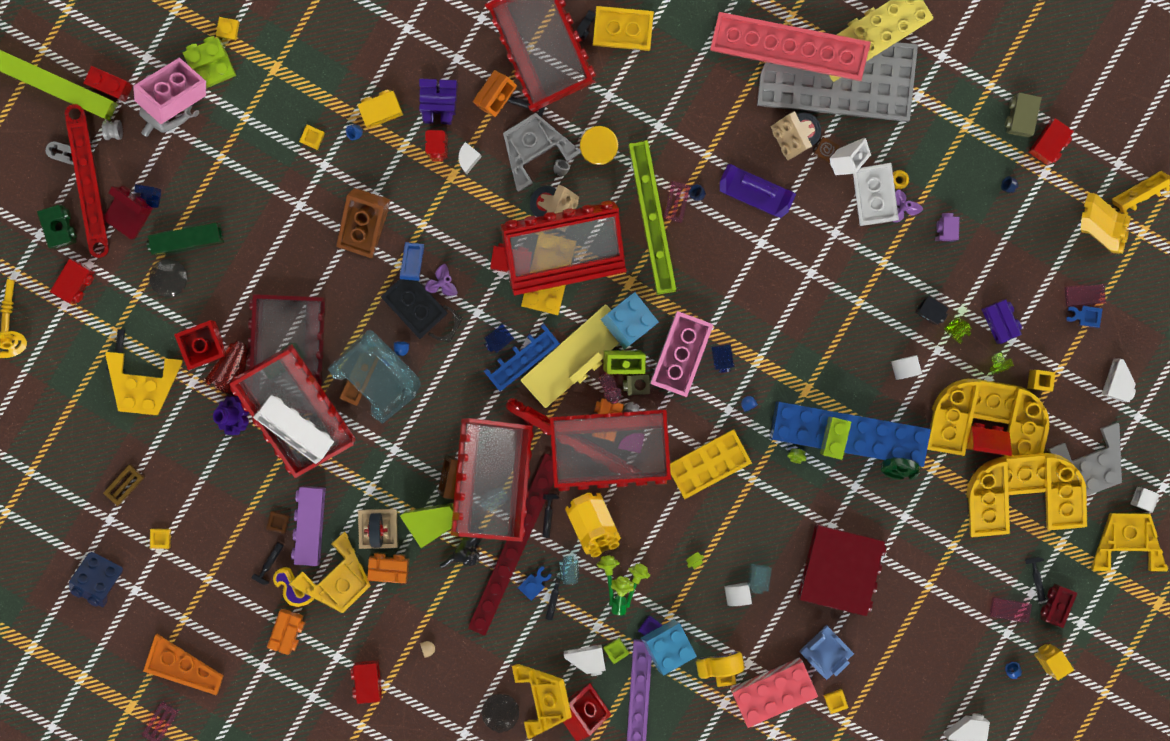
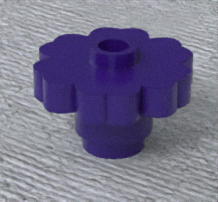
(231, 416)

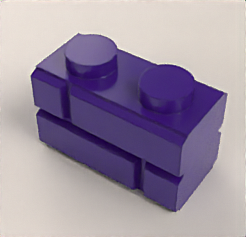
(1001, 321)

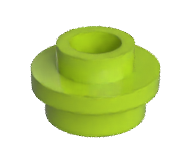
(797, 455)
(695, 560)

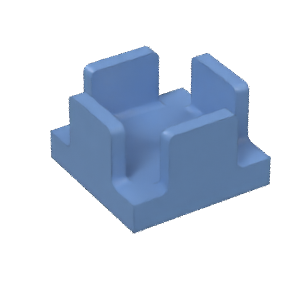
(827, 653)

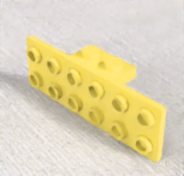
(887, 25)
(571, 360)

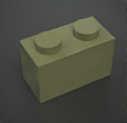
(1023, 115)

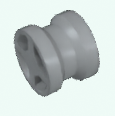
(112, 130)

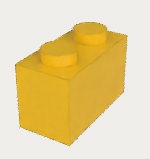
(380, 109)
(1053, 661)

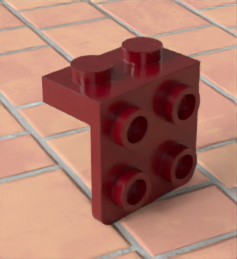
(127, 212)

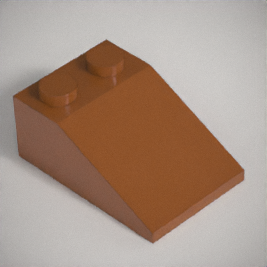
(362, 222)

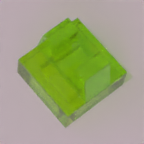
(958, 329)
(1000, 364)

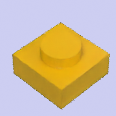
(227, 28)

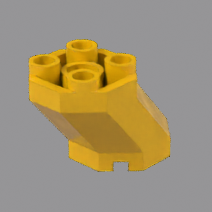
(1105, 223)
(593, 524)

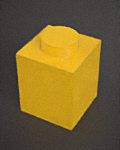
(1041, 380)

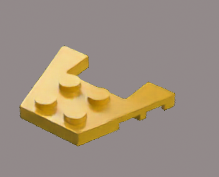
(139, 392)
(1129, 533)
(342, 584)
(549, 699)

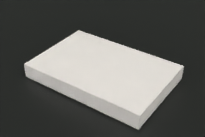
(876, 194)

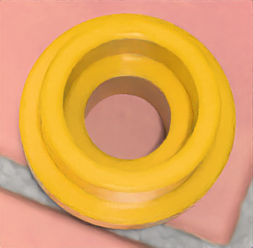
(905, 179)

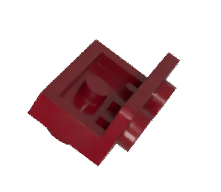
(1058, 605)

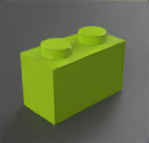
(624, 362)
(835, 438)

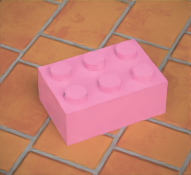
(169, 90)

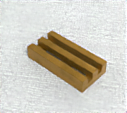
(135, 473)

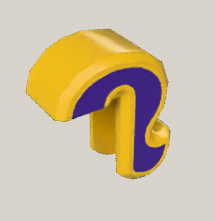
(291, 595)
(720, 665)

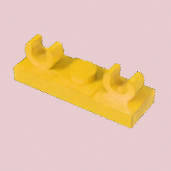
(1142, 192)

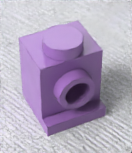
(948, 228)

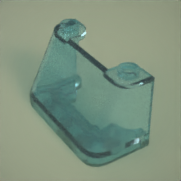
(377, 375)

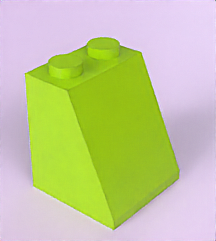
(428, 522)

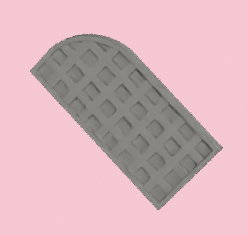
(882, 94)

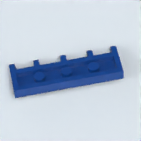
(523, 359)

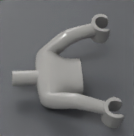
(166, 126)

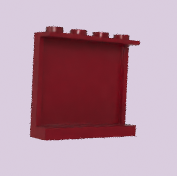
(841, 570)

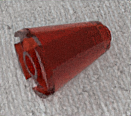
(228, 367)

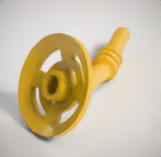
(5, 337)

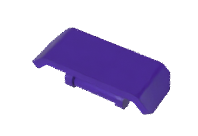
(756, 191)

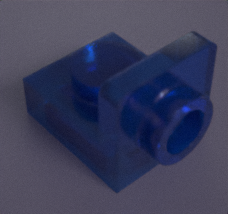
(149, 194)
(498, 339)
(722, 358)

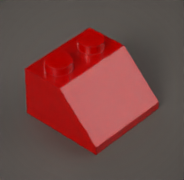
(200, 344)
(989, 440)
(587, 713)

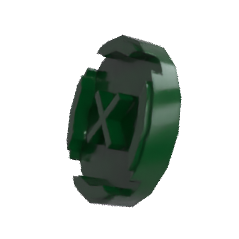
(899, 468)

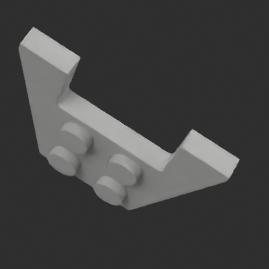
(530, 140)
(1101, 467)

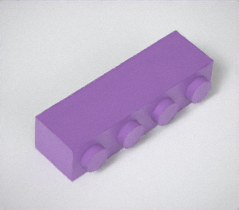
(309, 525)

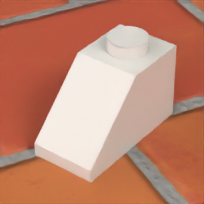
(850, 157)
(1119, 382)
(587, 659)
(969, 729)

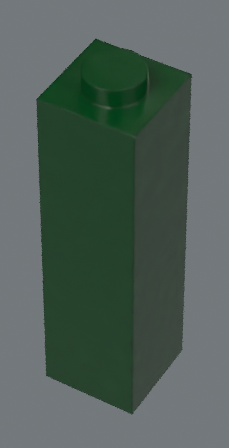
(185, 239)

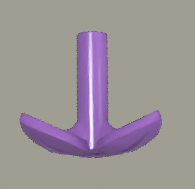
(910, 207)
(444, 280)

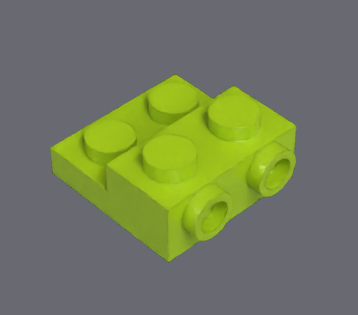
(210, 61)

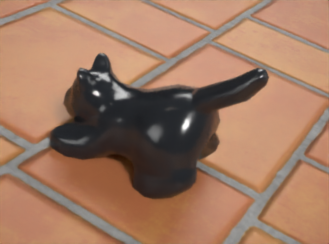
(464, 553)

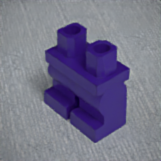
(438, 103)

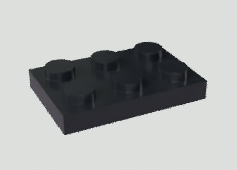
(414, 306)

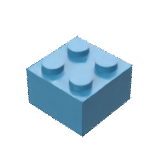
(629, 320)
(668, 647)

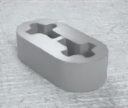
(60, 157)

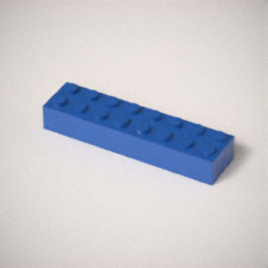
(866, 435)

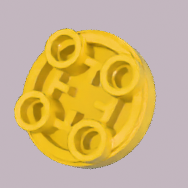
(599, 145)

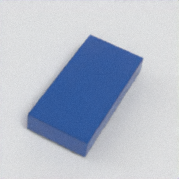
(412, 261)

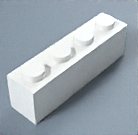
(294, 429)

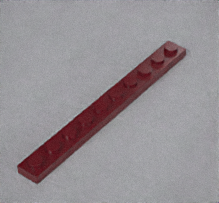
(512, 550)

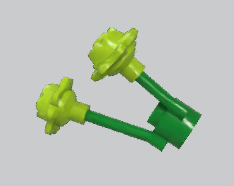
(621, 584)

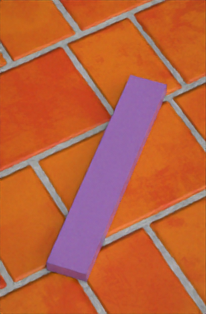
(639, 692)

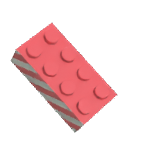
(774, 692)

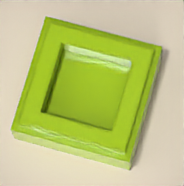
(616, 650)

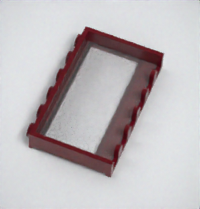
(284, 321)

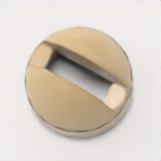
(427, 648)

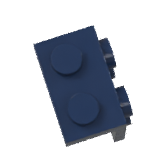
(94, 579)

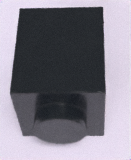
(932, 310)

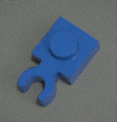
(1088, 316)
(533, 585)

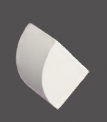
(468, 157)
(906, 367)
(1145, 499)
(738, 594)

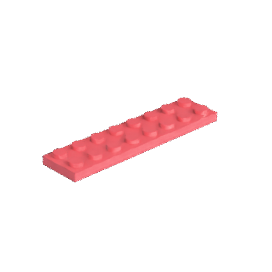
(790, 46)

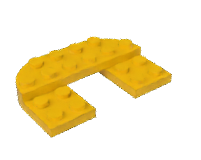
(992, 402)
(1025, 474)

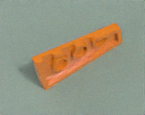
(179, 666)

